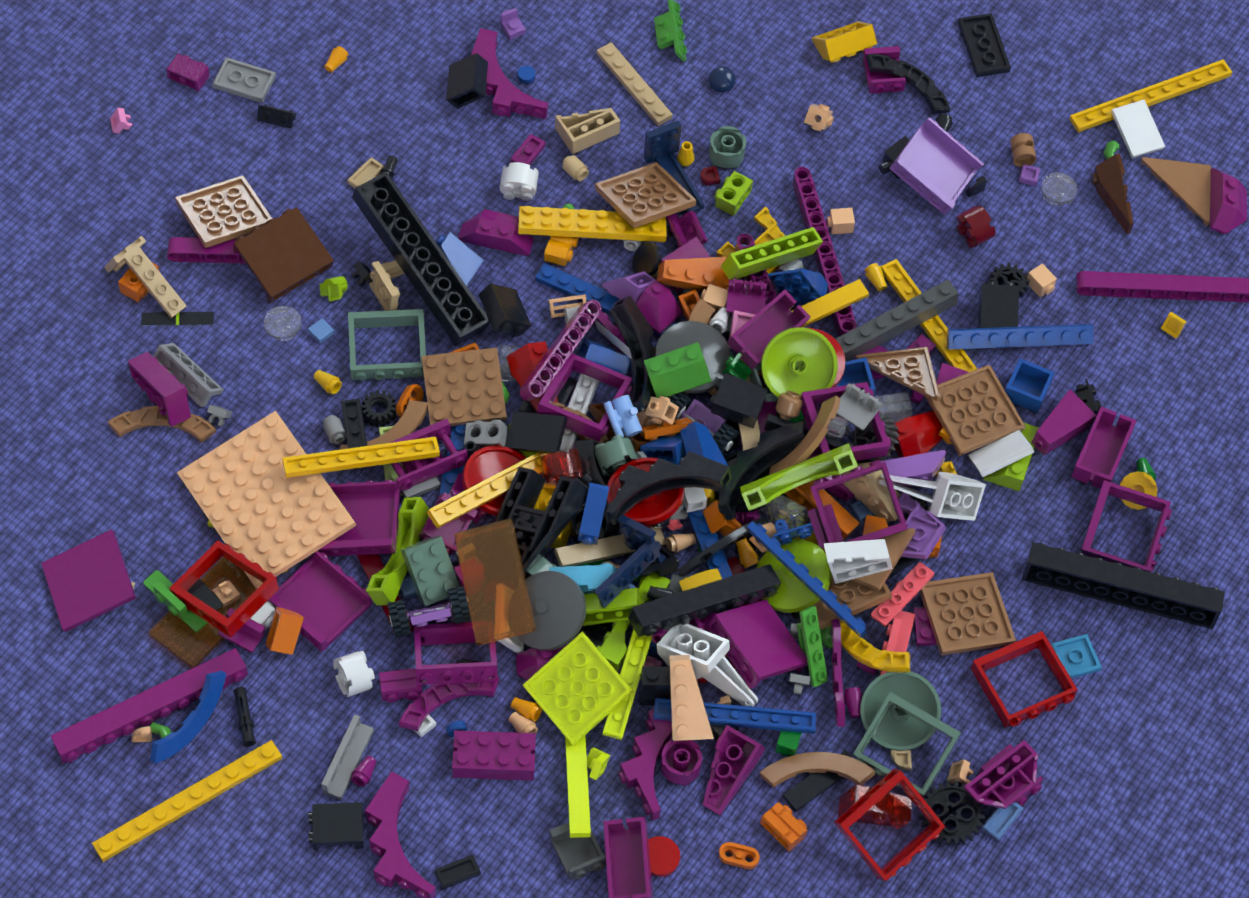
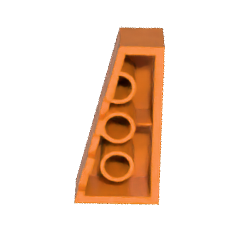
(693, 273)

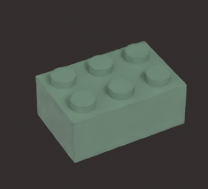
(430, 570)

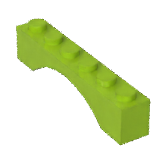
(824, 465)
(387, 582)
(614, 644)

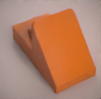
(718, 522)

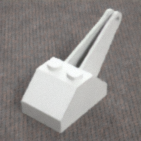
(951, 496)
(707, 658)

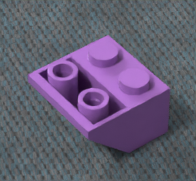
(629, 285)

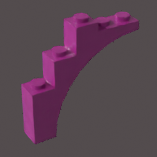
(506, 96)
(640, 770)
(393, 865)

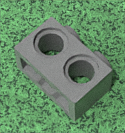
(486, 431)

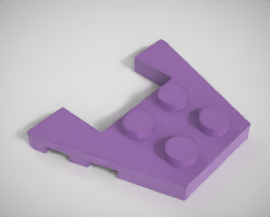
(926, 525)

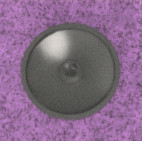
(712, 344)
(556, 608)

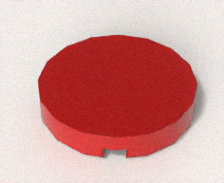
(663, 856)

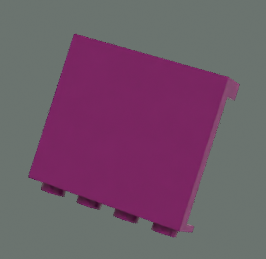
(375, 512)
(324, 598)
(758, 642)

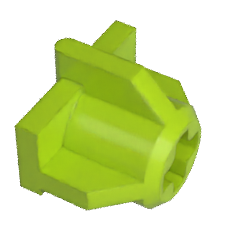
(333, 287)

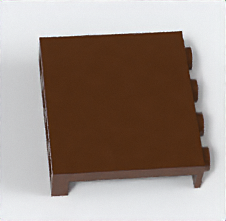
(283, 253)

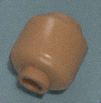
(789, 405)

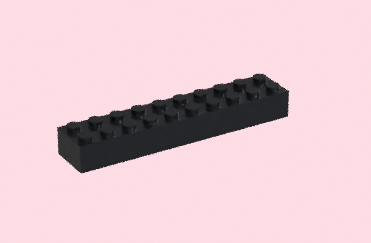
(420, 258)
(1123, 585)

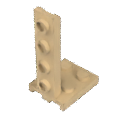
(148, 276)
(382, 285)

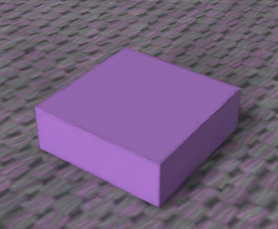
(1029, 175)

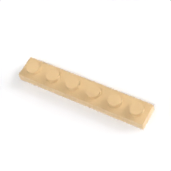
(634, 84)

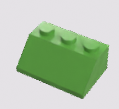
(678, 371)

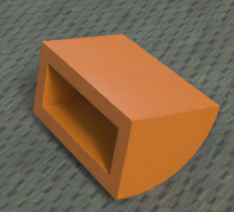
(284, 631)

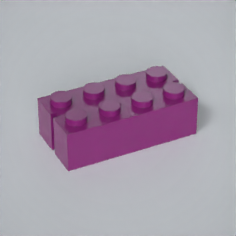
(767, 323)
(1103, 448)
(494, 755)
(628, 858)

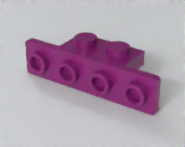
(686, 228)

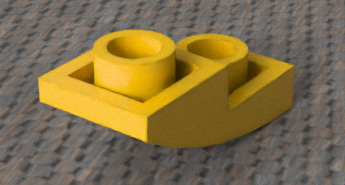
(700, 579)

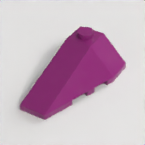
(732, 764)

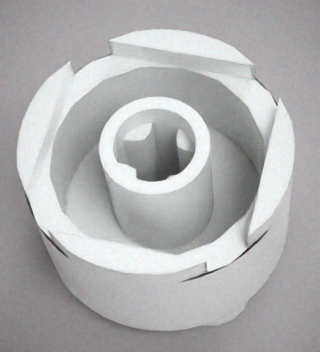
(519, 181)
(353, 673)

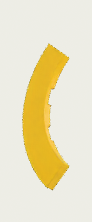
(873, 657)

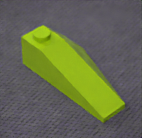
(1013, 474)

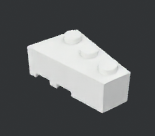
(857, 558)

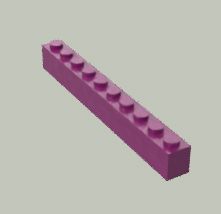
(144, 707)

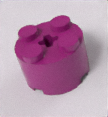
(677, 771)

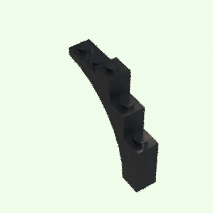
(637, 336)
(754, 461)
(591, 467)
(664, 476)

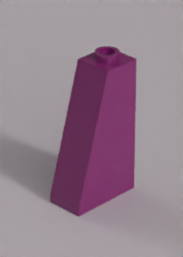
(1064, 423)

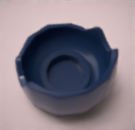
(722, 79)

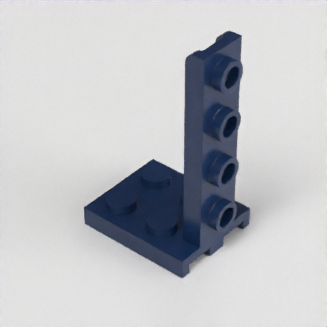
(659, 147)
(647, 550)

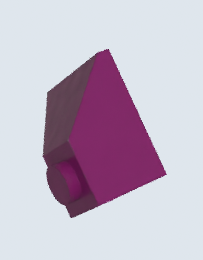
(658, 306)

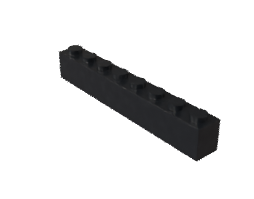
(704, 600)

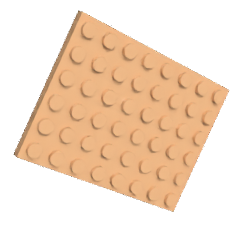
(260, 509)

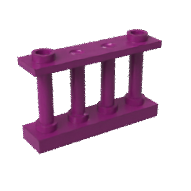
(441, 431)

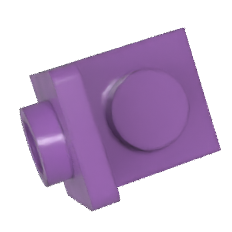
(511, 24)

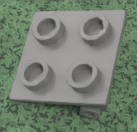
(858, 406)

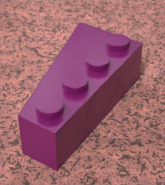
(161, 387)

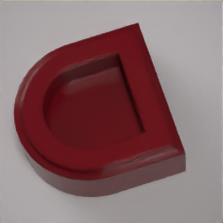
(710, 176)

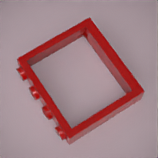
(230, 625)
(1010, 652)
(917, 845)

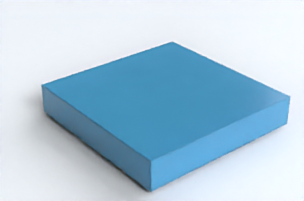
(1077, 656)

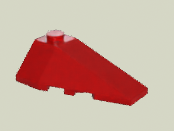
(524, 361)
(917, 434)

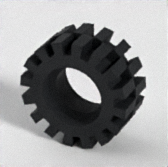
(379, 418)

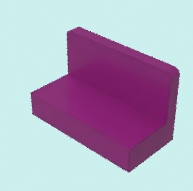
(819, 528)
(247, 636)

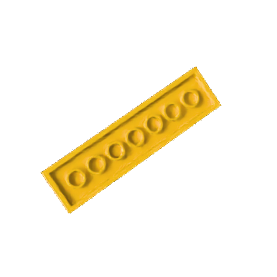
(586, 224)

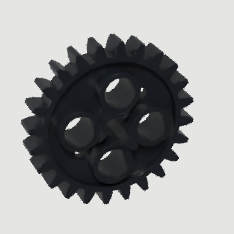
(963, 827)

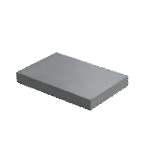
(244, 80)

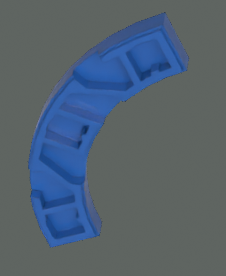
(194, 722)

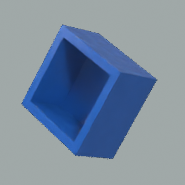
(857, 372)
(1029, 385)

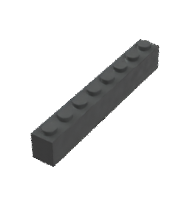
(898, 320)

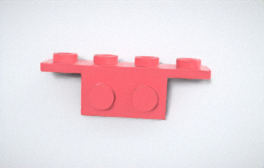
(902, 594)
(899, 633)

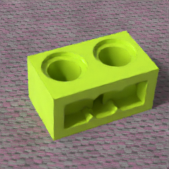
(732, 197)

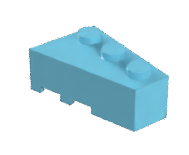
(587, 576)

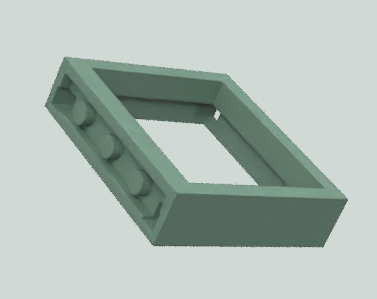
(389, 318)
(920, 715)

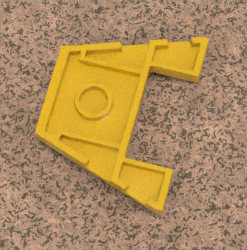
(772, 232)

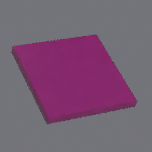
(88, 580)

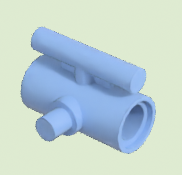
(623, 416)

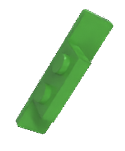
(669, 30)
(159, 586)
(811, 645)

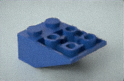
(800, 284)

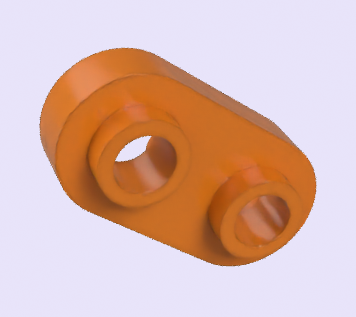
(417, 395)
(739, 854)

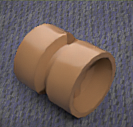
(1023, 149)

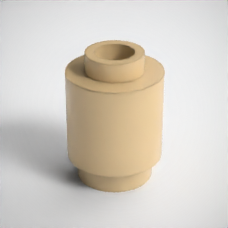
(575, 168)

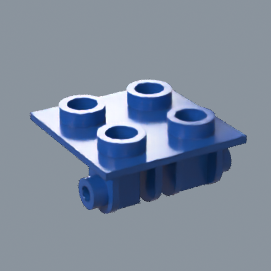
(785, 535)

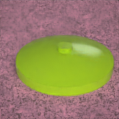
(798, 362)
(792, 593)

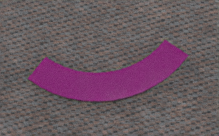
(837, 673)
(440, 694)

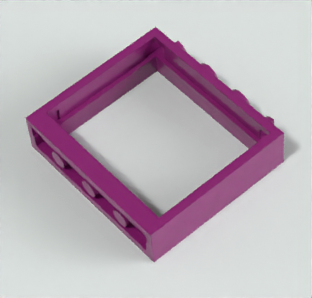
(575, 422)
(860, 452)
(856, 473)
(1135, 497)
(451, 673)

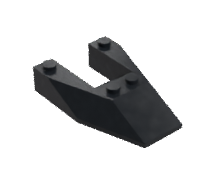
(536, 528)

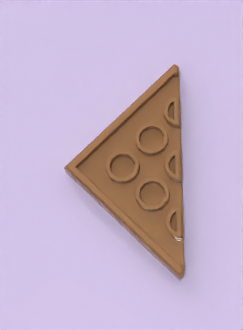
(1186, 181)
(906, 367)
(896, 546)

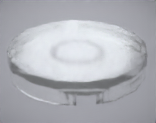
(1059, 188)
(282, 323)

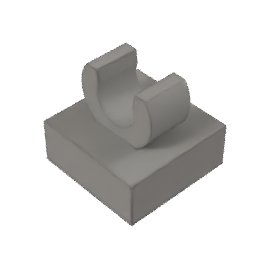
(219, 412)
(799, 681)

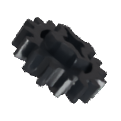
(1010, 275)

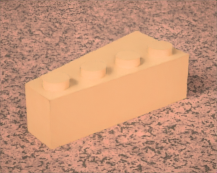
(687, 705)

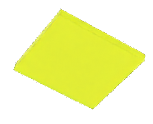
(578, 688)

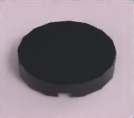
(646, 259)

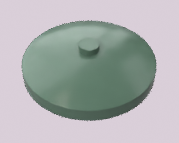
(898, 728)

